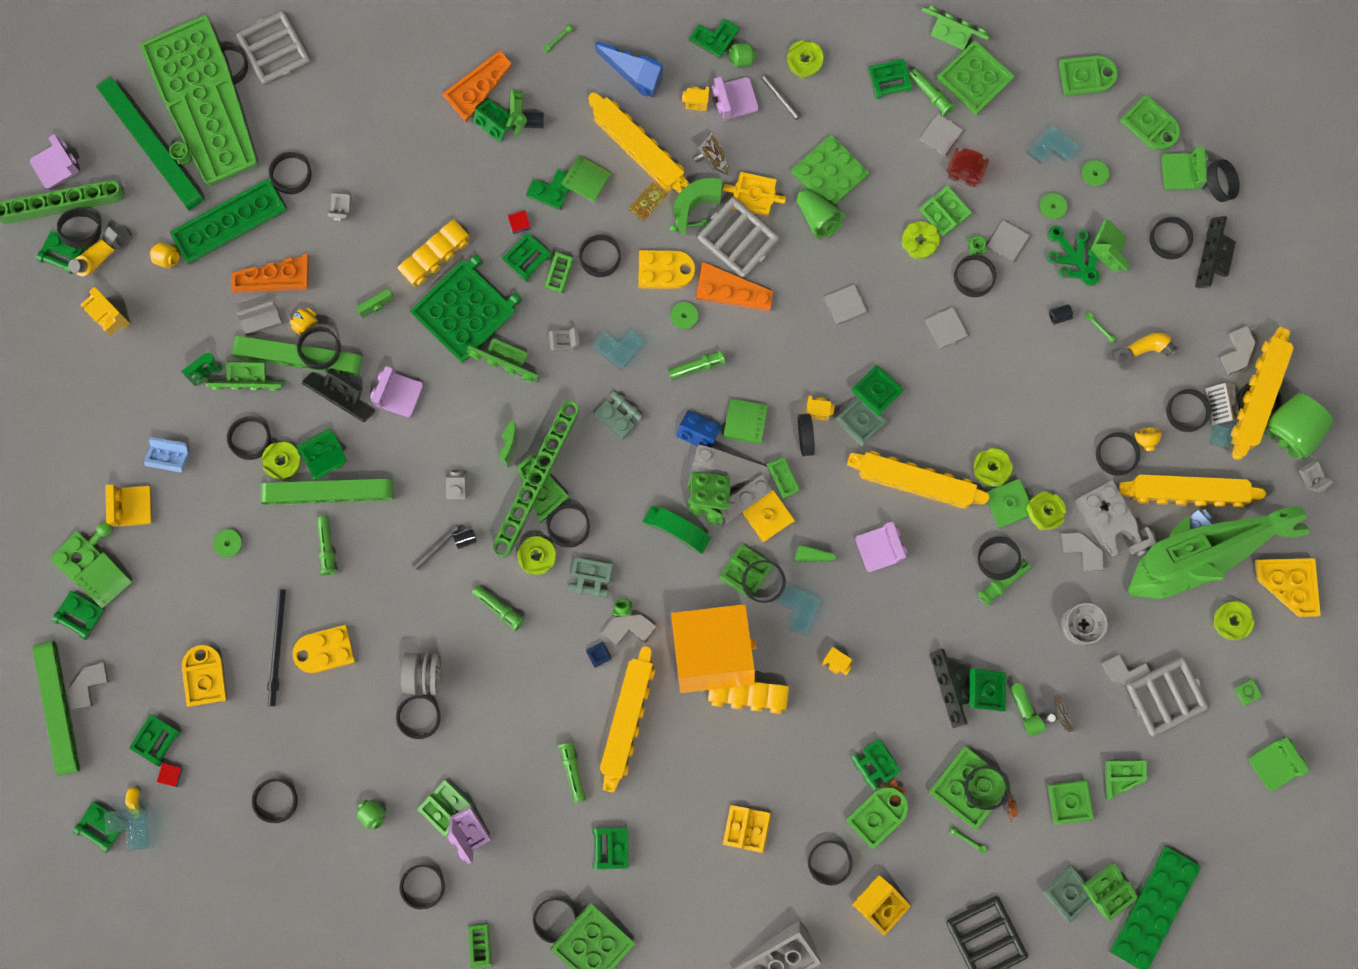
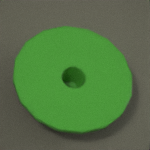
(1095, 173)
(1053, 206)
(684, 315)
(227, 543)

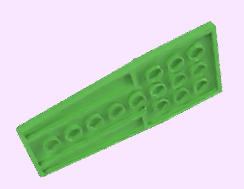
(201, 98)

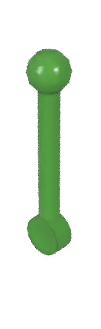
(547, 48)
(703, 223)
(1089, 316)
(982, 849)

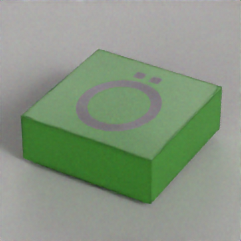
(1247, 692)

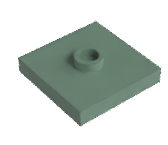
(860, 421)
(1068, 894)

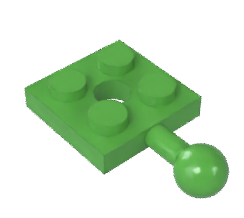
(79, 544)

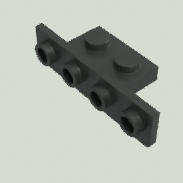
(1216, 253)
(340, 392)
(954, 686)

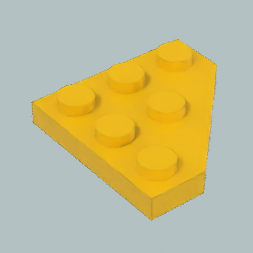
(1292, 583)

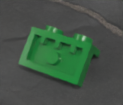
(492, 119)

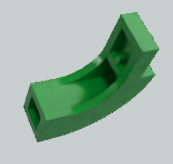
(678, 528)

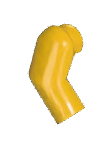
(132, 798)

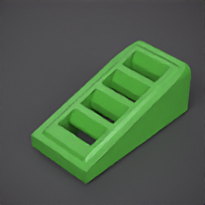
(570, 260)
(809, 554)
(487, 946)

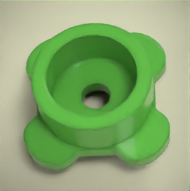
(977, 240)
(622, 608)

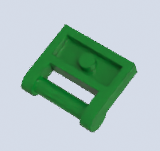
(887, 73)
(54, 244)
(522, 252)
(197, 373)
(81, 609)
(149, 736)
(95, 817)
(616, 848)

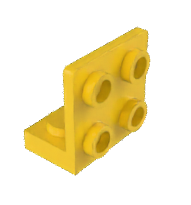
(128, 506)

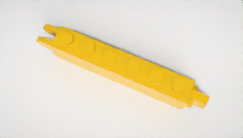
(637, 144)
(1262, 393)
(917, 480)
(1191, 490)
(625, 720)

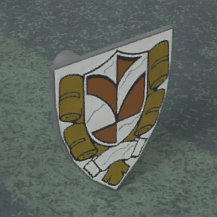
(713, 154)
(1060, 714)

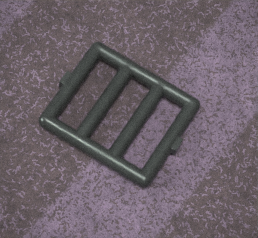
(1003, 919)

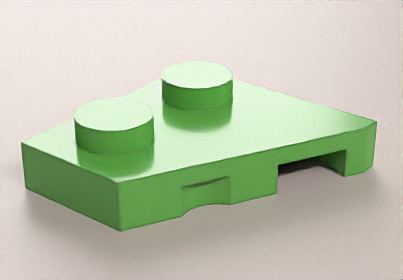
(1123, 775)

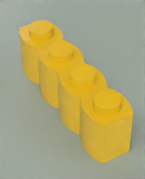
(435, 252)
(754, 696)

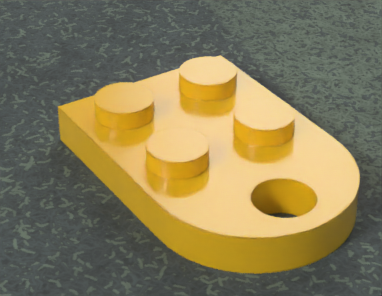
(663, 268)
(325, 650)
(203, 679)

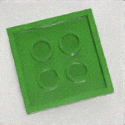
(975, 77)
(830, 171)
(984, 787)
(592, 942)

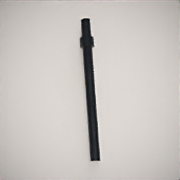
(273, 685)

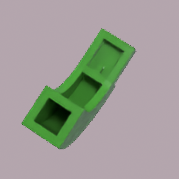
(698, 192)

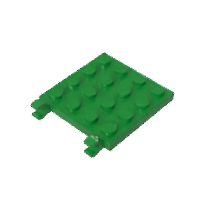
(464, 310)

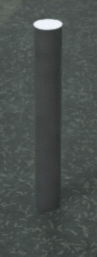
(781, 97)
(435, 547)

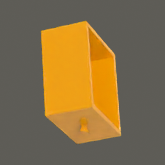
(713, 648)

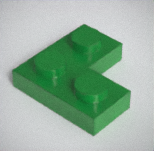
(716, 42)
(550, 195)

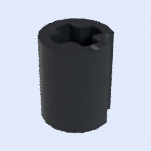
(534, 120)
(1061, 314)
(464, 538)

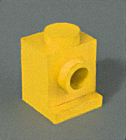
(696, 98)
(819, 408)
(837, 662)

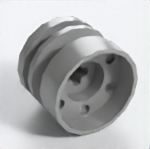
(1091, 615)
(418, 673)

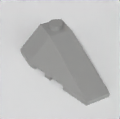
(722, 463)
(786, 950)

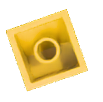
(881, 905)

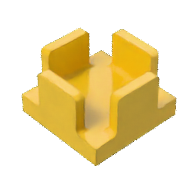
(104, 312)

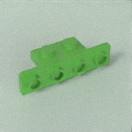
(953, 31)
(504, 356)
(246, 374)

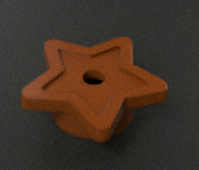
(895, 798)
(1012, 809)

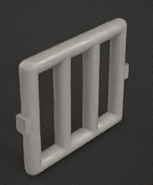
(288, 30)
(716, 248)
(1186, 713)

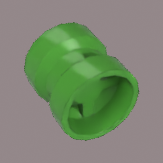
(178, 150)

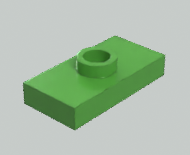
(375, 304)
(783, 477)

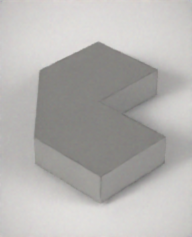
(1244, 345)
(1077, 543)
(621, 625)
(1119, 673)
(80, 690)

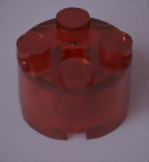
(967, 166)

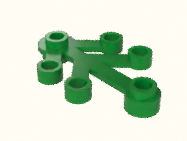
(1074, 257)

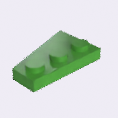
(551, 495)

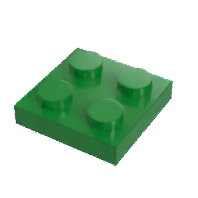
(877, 390)
(987, 690)

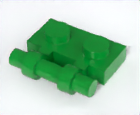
(880, 760)

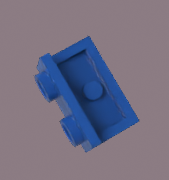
(698, 430)

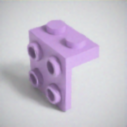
(734, 97)
(54, 163)
(396, 393)
(881, 547)
(467, 833)

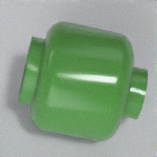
(742, 54)
(371, 814)

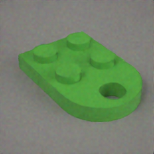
(1086, 75)
(1150, 123)
(877, 817)

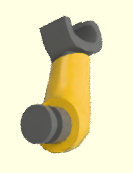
(100, 251)
(1153, 342)

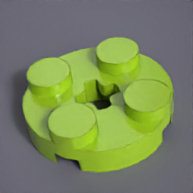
(801, 68)
(925, 230)
(270, 461)
(983, 472)
(1039, 517)
(527, 550)
(1244, 619)

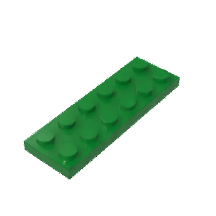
(228, 221)
(1155, 909)

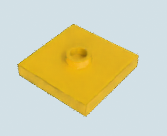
(768, 516)

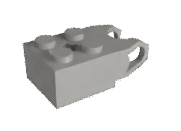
(1108, 522)

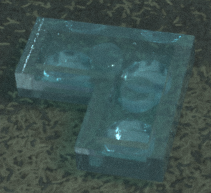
(1053, 141)
(619, 353)
(804, 607)
(130, 821)

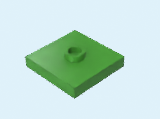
(1008, 503)
(1070, 802)

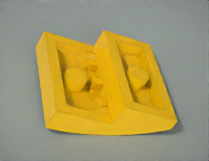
(747, 829)

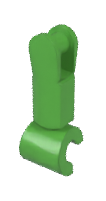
(516, 111)
(1032, 724)

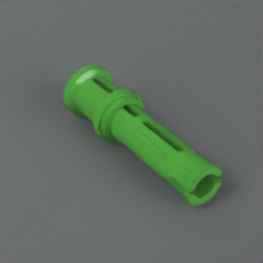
(937, 97)
(705, 362)
(327, 555)
(997, 587)
(504, 612)
(570, 762)

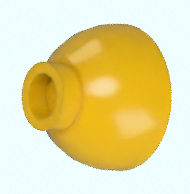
(1148, 437)

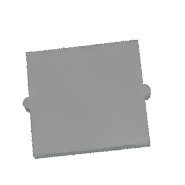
(941, 134)
(1007, 241)
(845, 304)
(946, 328)

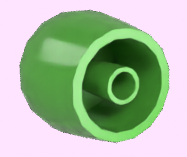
(1300, 424)

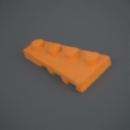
(477, 85)
(281, 276)
(729, 289)

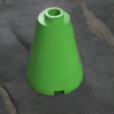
(820, 214)

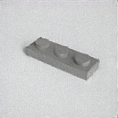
(746, 497)

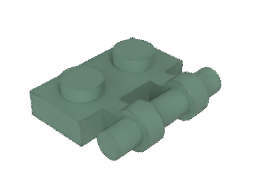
(615, 420)
(592, 571)

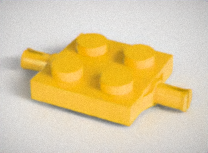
(755, 193)

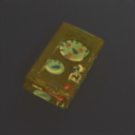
(647, 202)

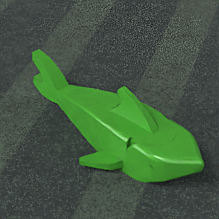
(1208, 552)

